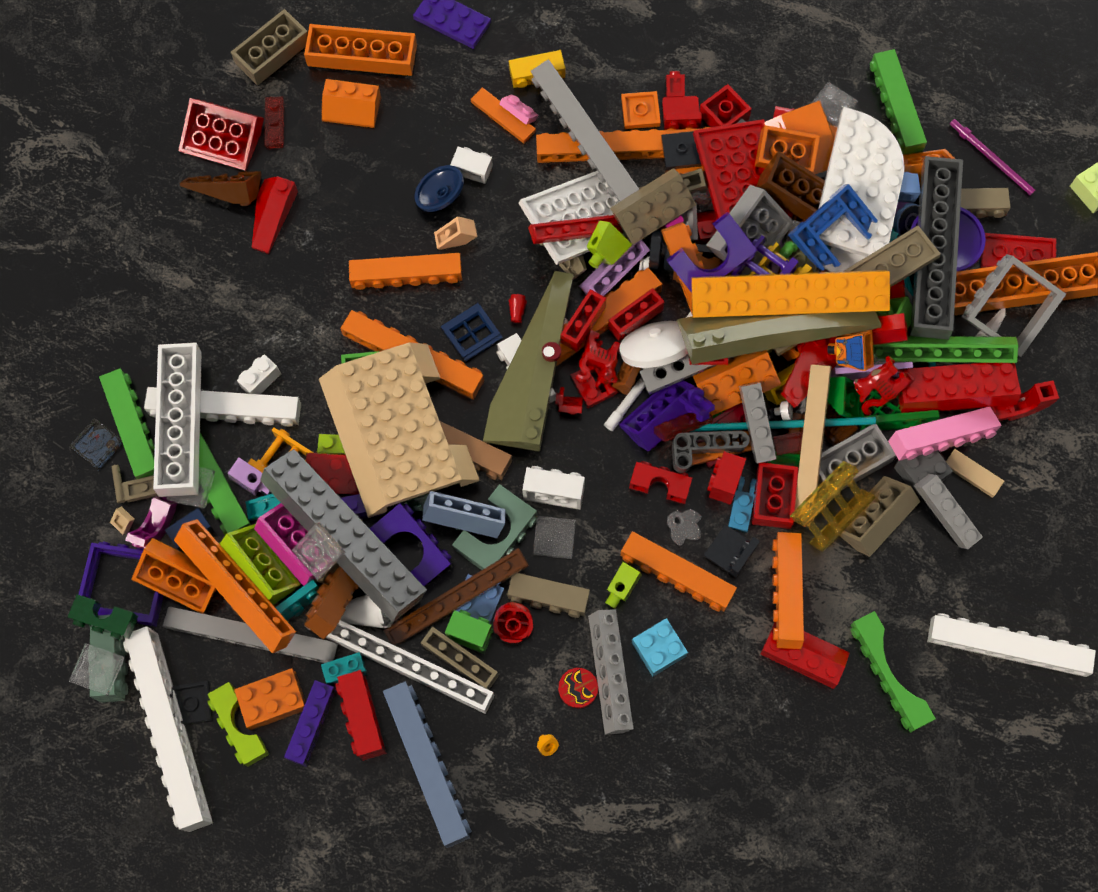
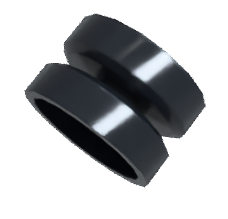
(658, 250)

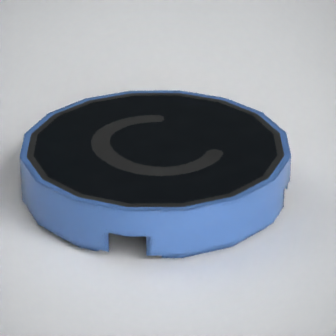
(905, 217)

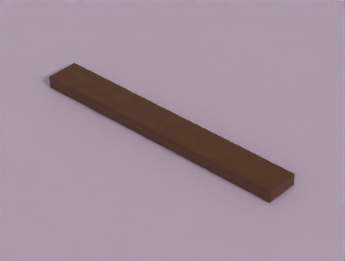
(456, 597)

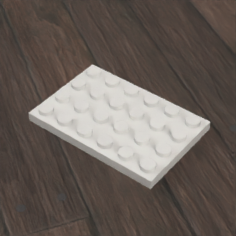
(569, 201)

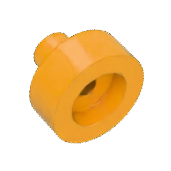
(547, 744)

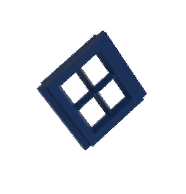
(463, 318)

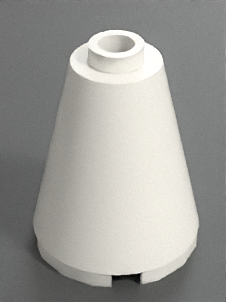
(365, 613)

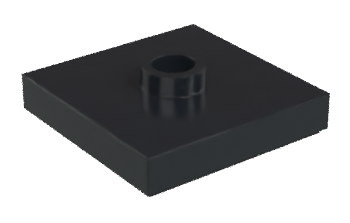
(680, 150)

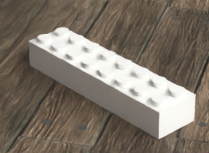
(177, 420)

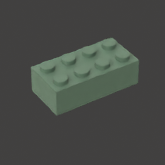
(115, 646)

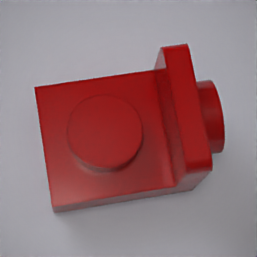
(675, 84)

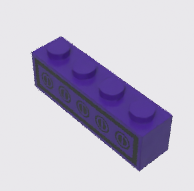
(310, 723)

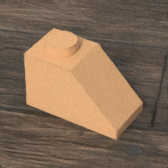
(455, 233)

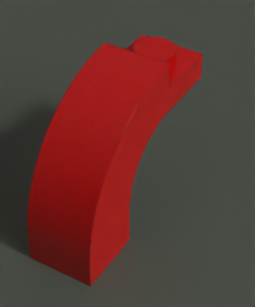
(1034, 400)

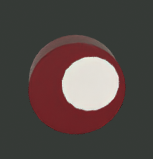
(551, 351)

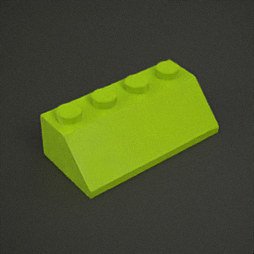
(260, 563)

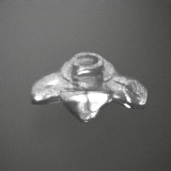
(686, 528)

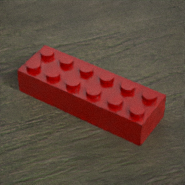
(960, 387)

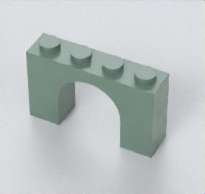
(520, 517)

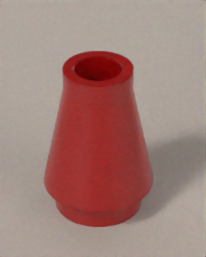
(517, 306)

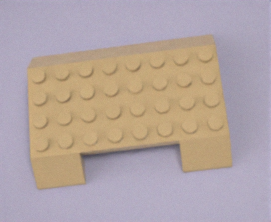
(393, 427)

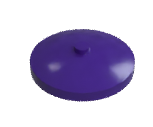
(970, 241)

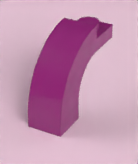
(155, 523)

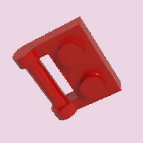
(591, 394)

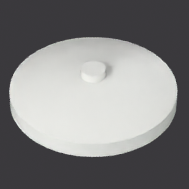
(653, 345)

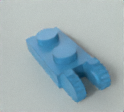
(742, 506)

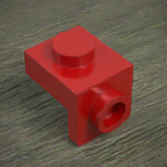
(568, 404)

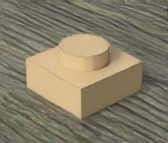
(122, 520)

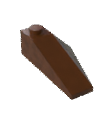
(236, 189)

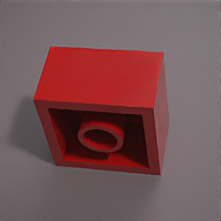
(724, 108)
(725, 482)

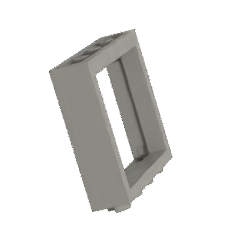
(1037, 321)

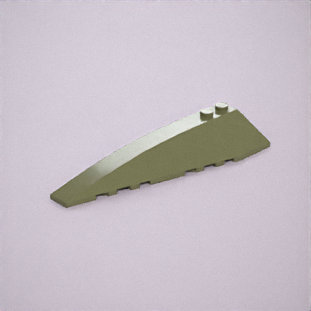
(739, 335)
(523, 398)

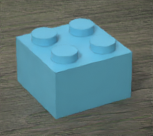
(659, 647)

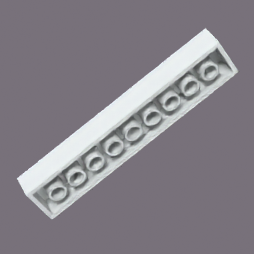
(168, 733)

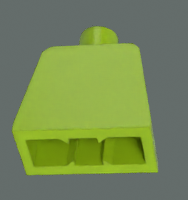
(606, 244)
(627, 576)

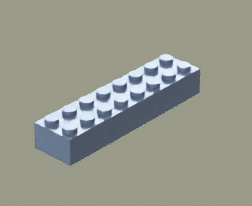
(425, 762)

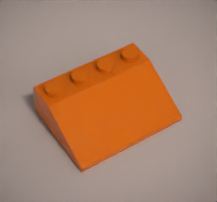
(809, 120)

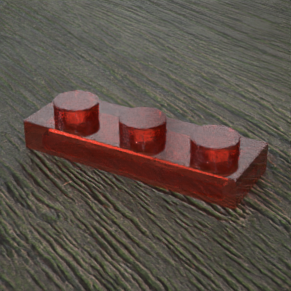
(274, 122)
(681, 424)

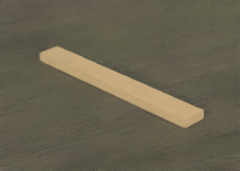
(813, 432)

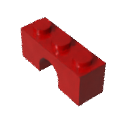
(646, 474)

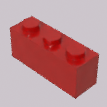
(636, 314)
(583, 320)

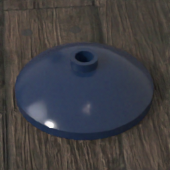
(439, 188)

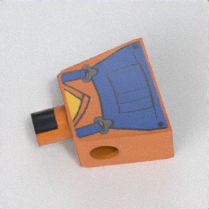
(853, 350)

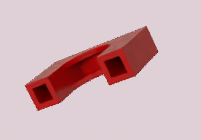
(893, 326)

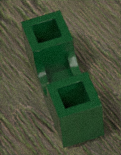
(119, 623)

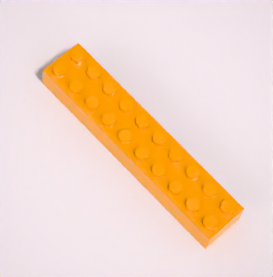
(790, 293)

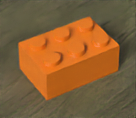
(794, 144)
(270, 699)

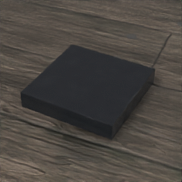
(193, 702)

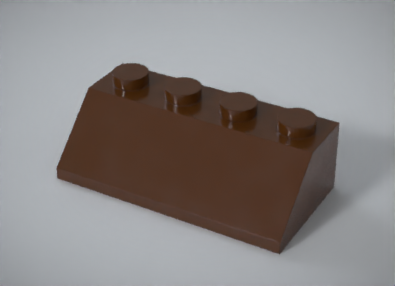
(792, 186)

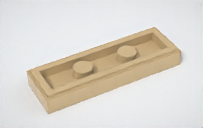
(974, 473)

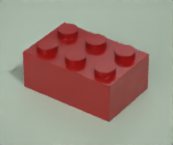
(775, 495)

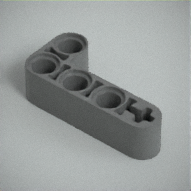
(711, 446)

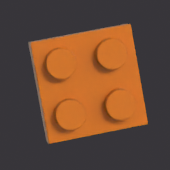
(640, 110)

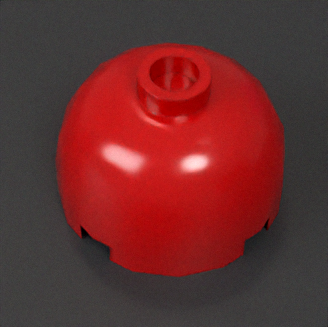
(513, 622)

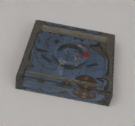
(96, 444)

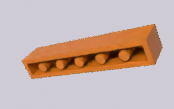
(679, 237)
(405, 270)
(677, 571)
(789, 590)

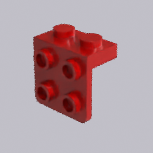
(681, 112)

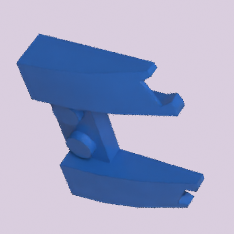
(842, 202)

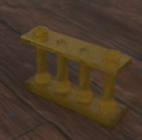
(822, 495)

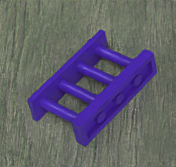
(787, 267)

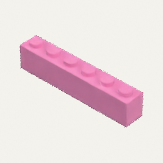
(944, 433)

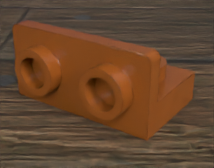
(626, 378)

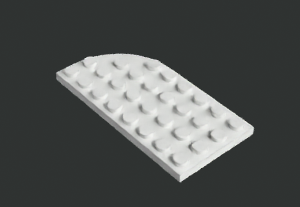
(873, 165)

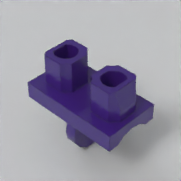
(697, 403)

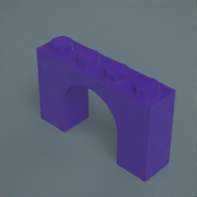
(738, 250)
(400, 520)

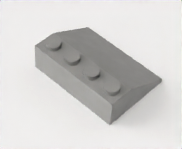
(756, 216)

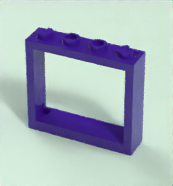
(90, 573)

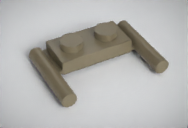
(133, 489)

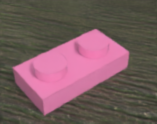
(518, 109)

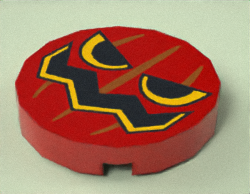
(578, 688)

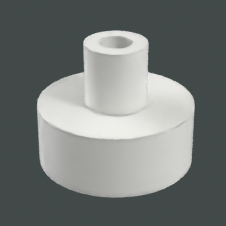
(784, 410)

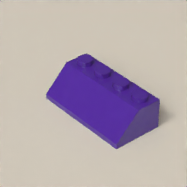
(658, 408)

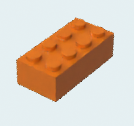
(723, 381)

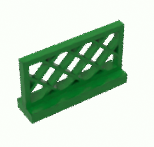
(897, 420)

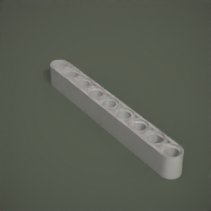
(241, 634)

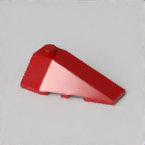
(272, 208)

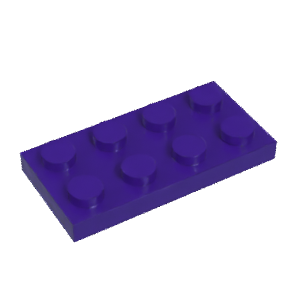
(453, 20)

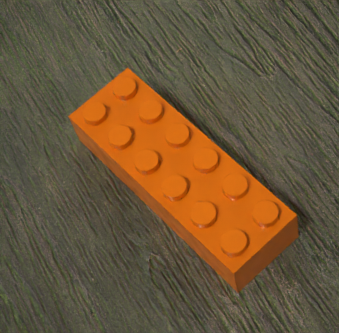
(360, 49)

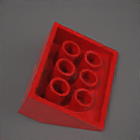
(220, 133)

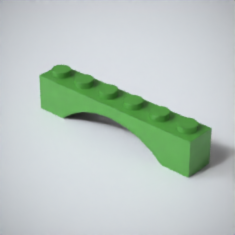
(912, 709)

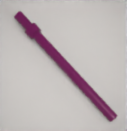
(965, 133)

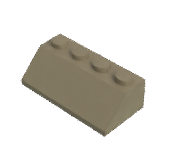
(882, 516)

